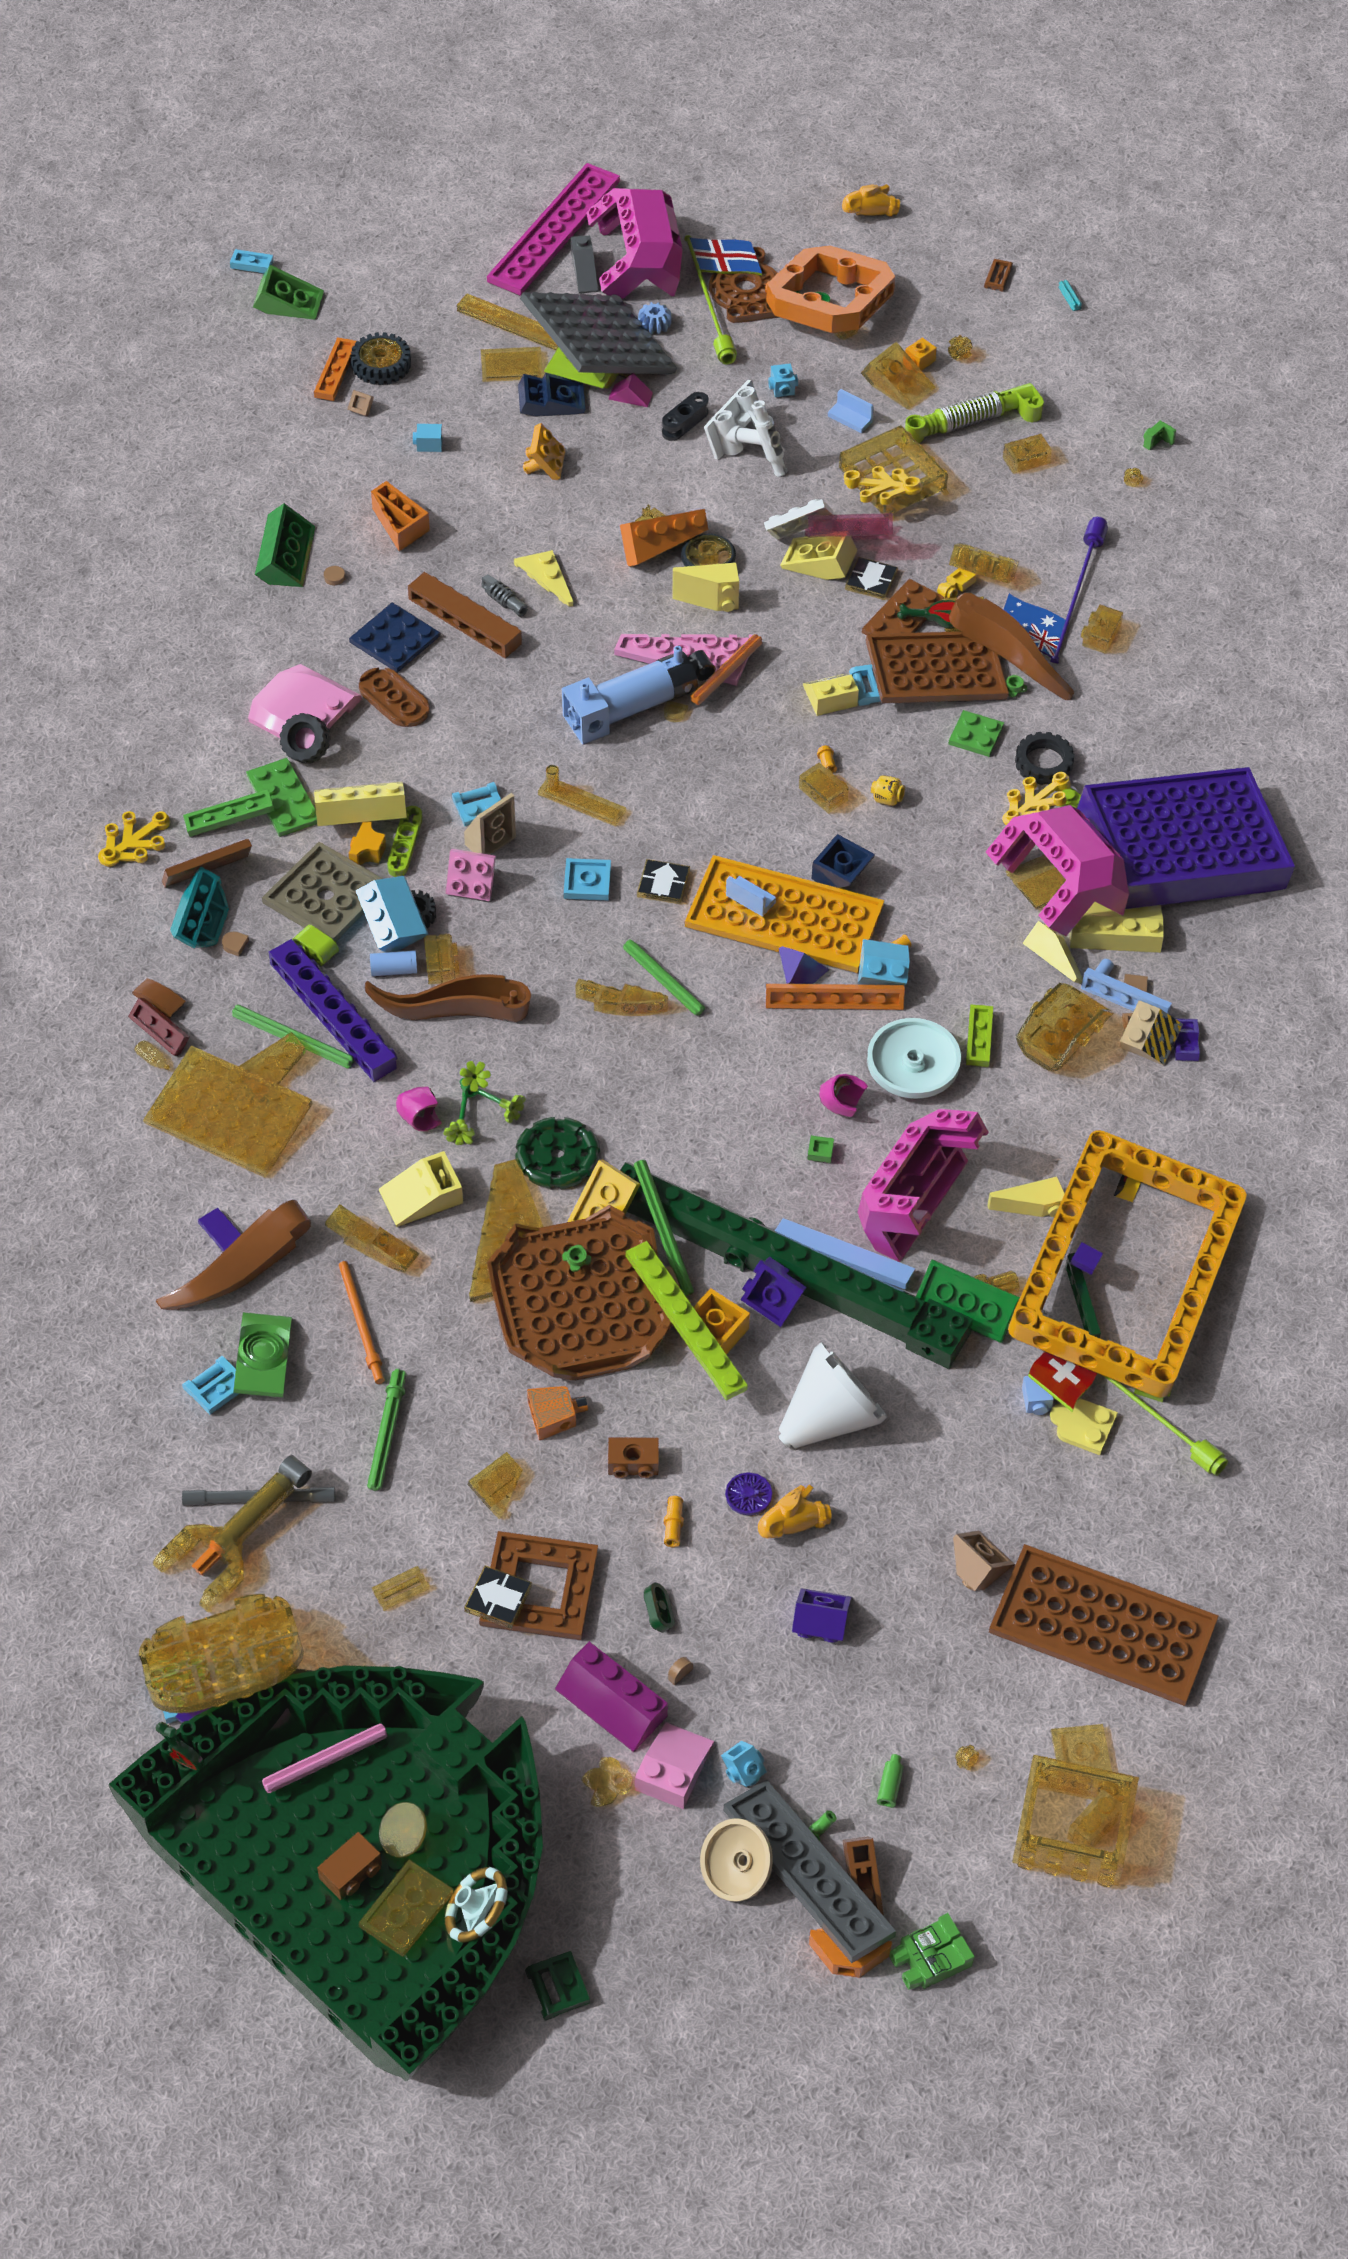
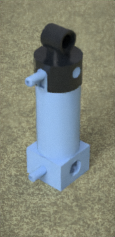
(592, 707)

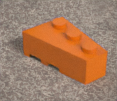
(399, 515)

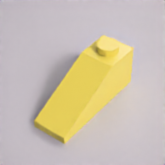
(1054, 950)
(1033, 1199)

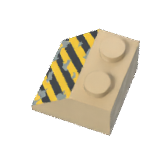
(1150, 1033)

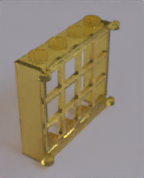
(932, 483)

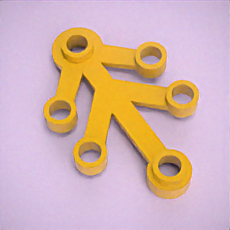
(908, 485)
(1059, 783)
(133, 841)

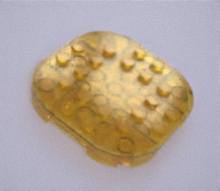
(221, 1655)

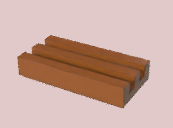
(994, 285)

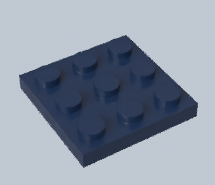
(394, 637)

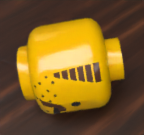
(888, 790)

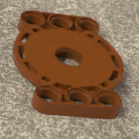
(742, 300)

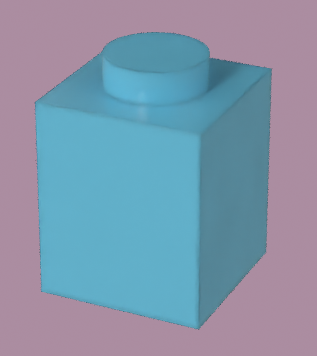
(428, 438)

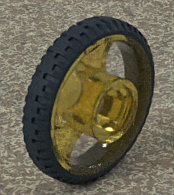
(708, 550)

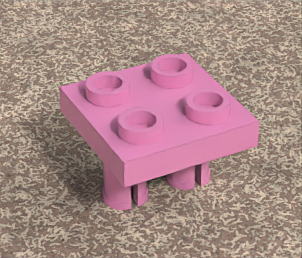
(470, 874)

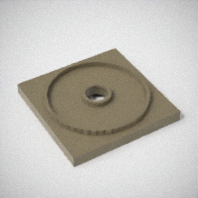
(315, 872)

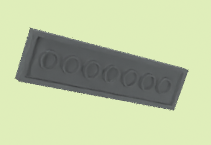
(813, 1873)

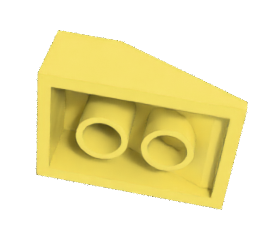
(820, 556)
(707, 586)

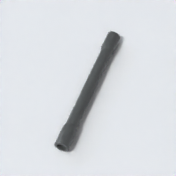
(204, 1497)

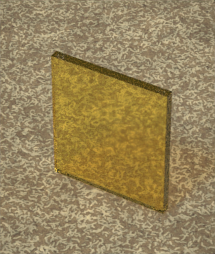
(1037, 880)

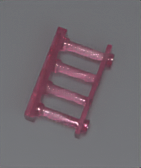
(854, 525)

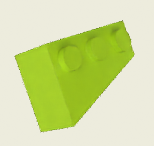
(562, 367)

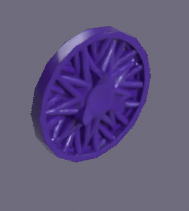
(748, 1493)

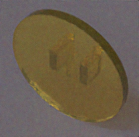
(402, 1829)

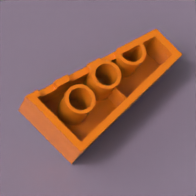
(655, 535)

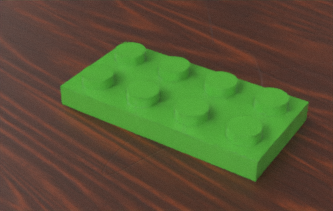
(290, 800)

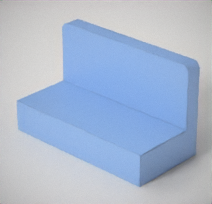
(852, 411)
(749, 895)

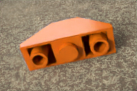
(838, 1962)

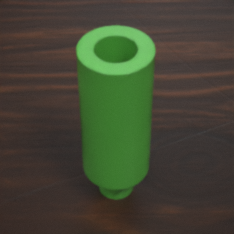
(890, 1782)

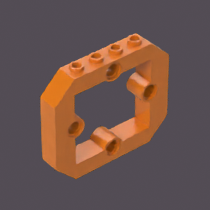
(849, 268)

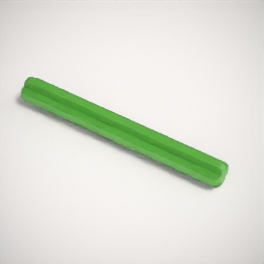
(663, 977)

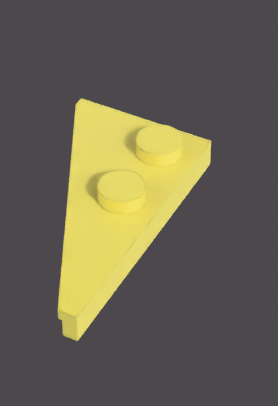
(546, 571)

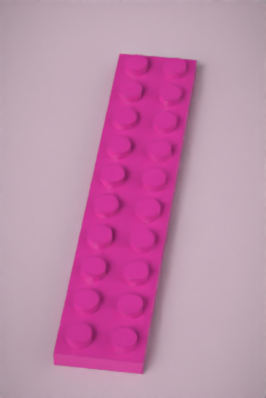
(552, 229)

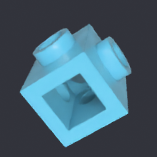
(782, 380)
(744, 1764)

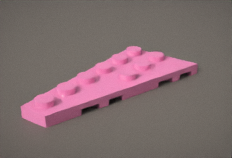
(649, 649)

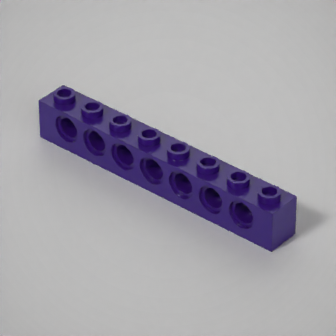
(333, 1010)

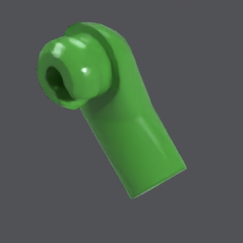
(823, 1824)

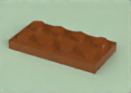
(911, 595)

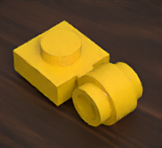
(959, 579)

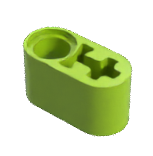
(316, 944)

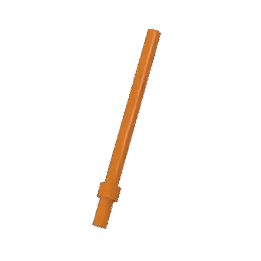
(373, 1359)

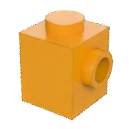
(922, 353)

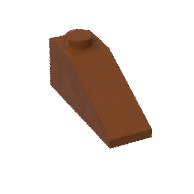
(862, 1867)

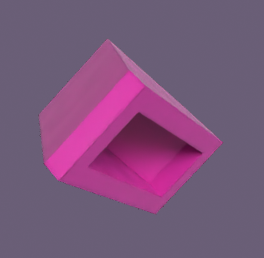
(631, 391)

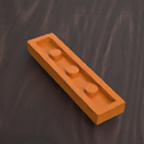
(334, 369)

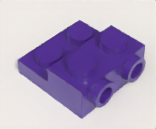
(772, 1291)

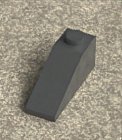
(584, 264)

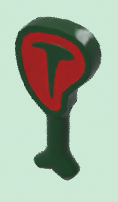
(936, 612)
(178, 1749)

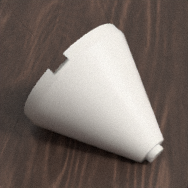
(827, 1403)

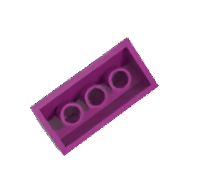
(612, 1696)

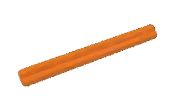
(726, 669)

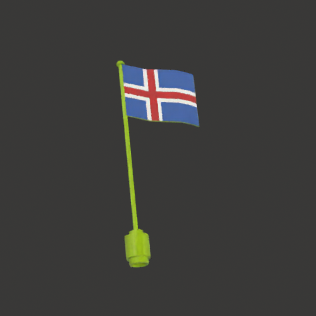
(722, 257)

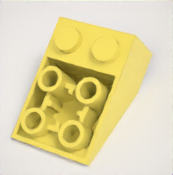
(422, 1190)

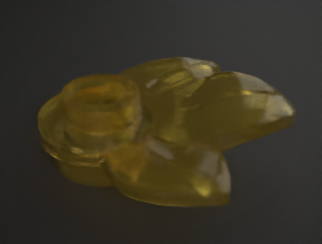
(603, 1781)

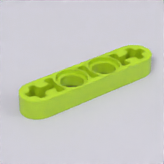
(404, 841)

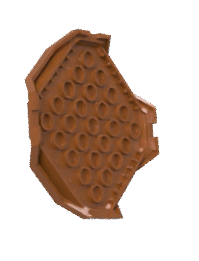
(580, 1319)

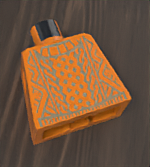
(554, 1410)

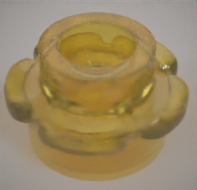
(1128, 477)
(965, 1754)

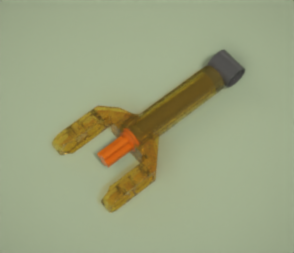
(227, 1540)

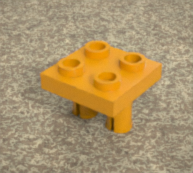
(545, 453)

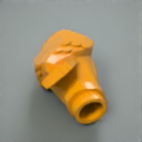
(871, 201)
(794, 1514)

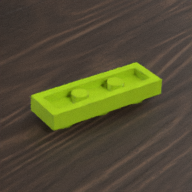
(979, 1035)

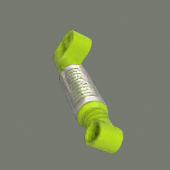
(1022, 398)

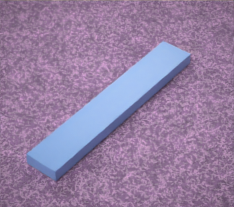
(859, 1258)

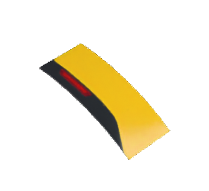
(1127, 1188)

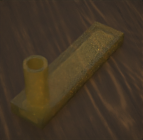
(579, 799)

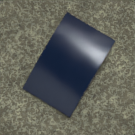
(550, 396)

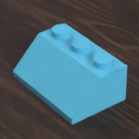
(392, 913)

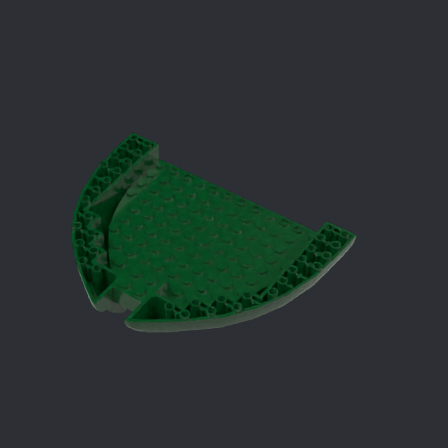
(261, 1850)

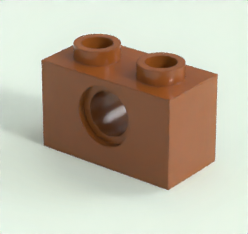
(623, 1448)

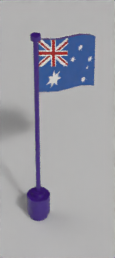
(1043, 625)

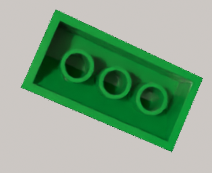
(285, 548)

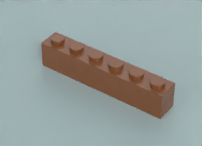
(465, 615)

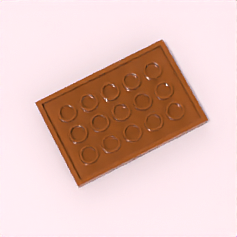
(934, 668)

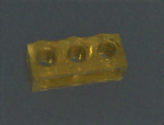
(984, 562)

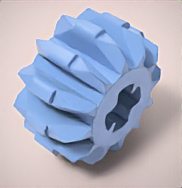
(655, 317)

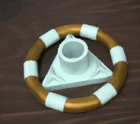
(476, 1904)

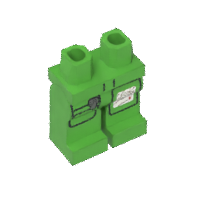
(932, 1954)

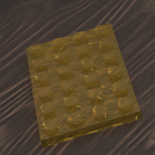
(228, 1111)

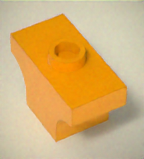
(367, 845)

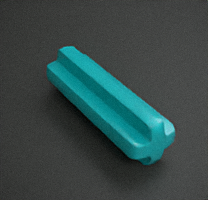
(1070, 295)

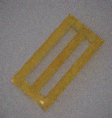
(424, 1586)

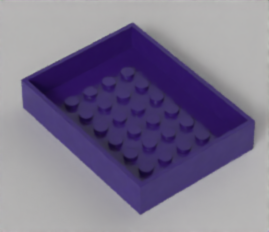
(1190, 836)

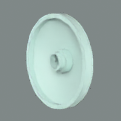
(914, 1058)

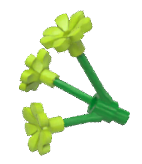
(474, 1077)

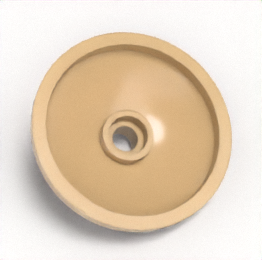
(724, 1857)

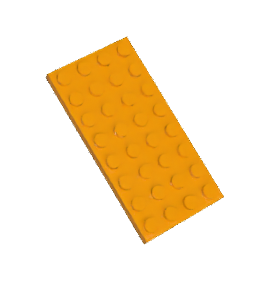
(805, 918)

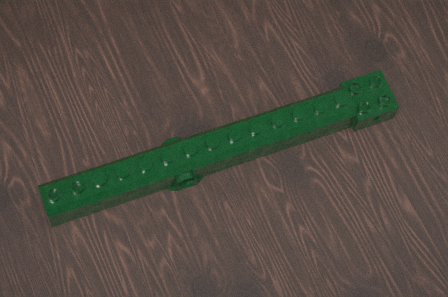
(923, 1325)

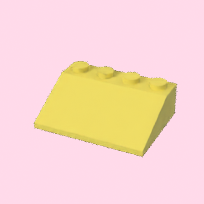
(360, 803)
(1106, 930)

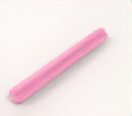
(324, 1758)

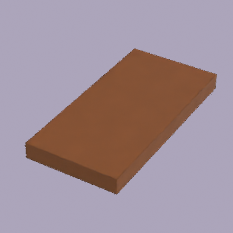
(208, 861)

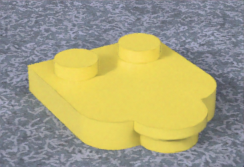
(1085, 1426)

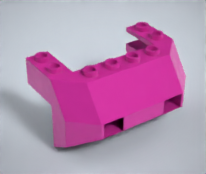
(649, 239)
(1078, 852)
(917, 1178)

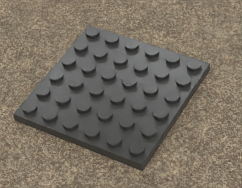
(598, 333)

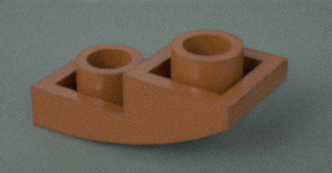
(159, 996)

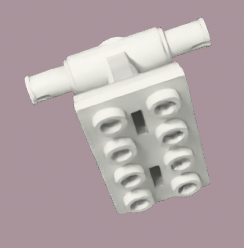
(745, 421)

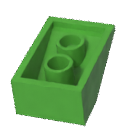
(287, 295)

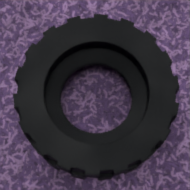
(289, 732)

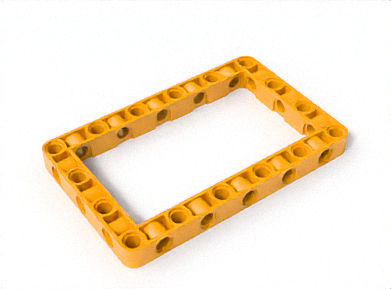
(1077, 1344)

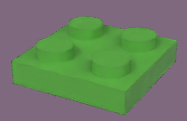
(976, 733)

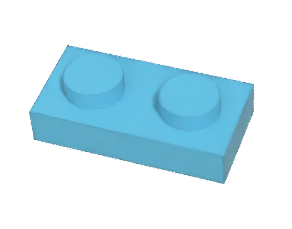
(251, 261)

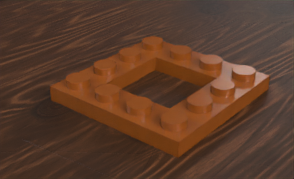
(576, 1556)

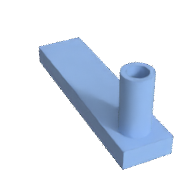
(1120, 993)

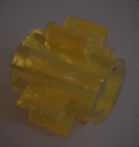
(960, 347)

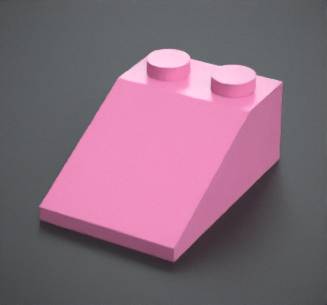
(672, 1765)

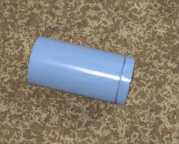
(393, 963)

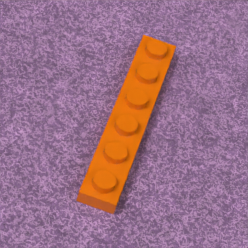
(835, 996)

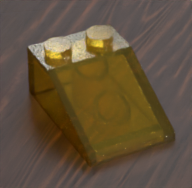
(898, 377)

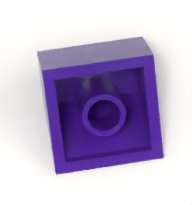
(821, 1615)

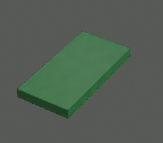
(984, 1303)

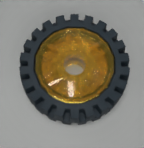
(381, 358)

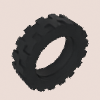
(1047, 741)

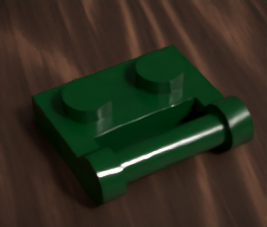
(566, 1981)

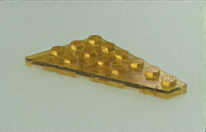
(507, 1205)

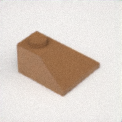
(978, 1560)

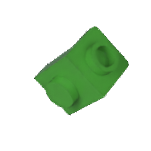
(1159, 432)

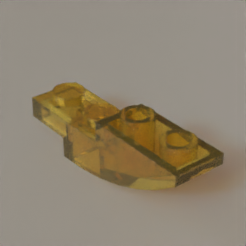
(624, 1002)
(371, 1242)

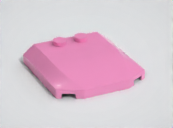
(298, 692)

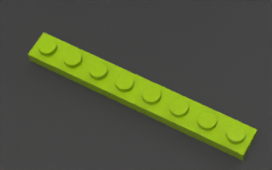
(686, 1321)

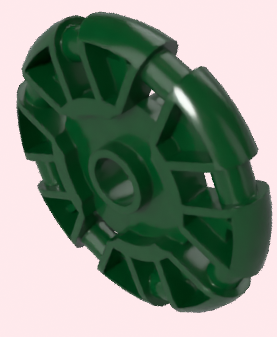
(550, 1141)

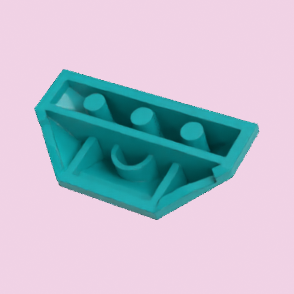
(201, 911)

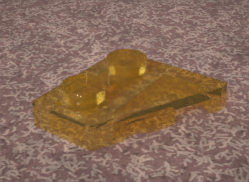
(497, 1483)

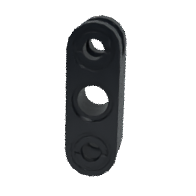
(685, 416)

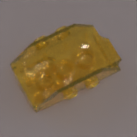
(1060, 1026)

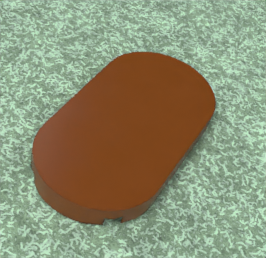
(394, 697)

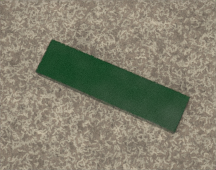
(1082, 1298)

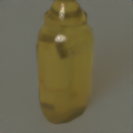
(151, 1055)

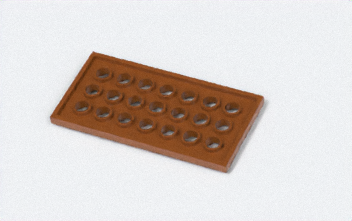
(1103, 1661)

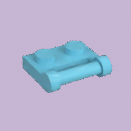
(863, 697)
(471, 810)
(216, 1392)

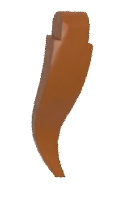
(1004, 635)
(464, 996)
(246, 1258)

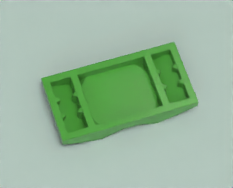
(262, 1355)

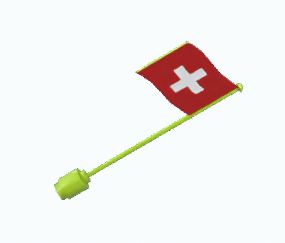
(1070, 1381)

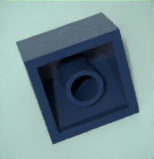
(840, 862)

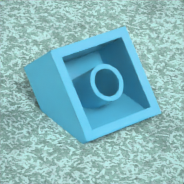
(883, 963)

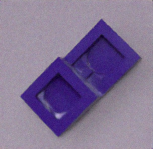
(1187, 1041)

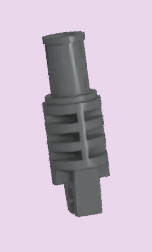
(503, 595)

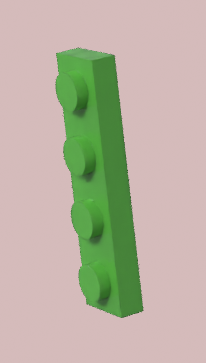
(228, 812)

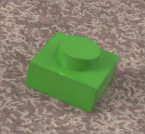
(820, 1149)

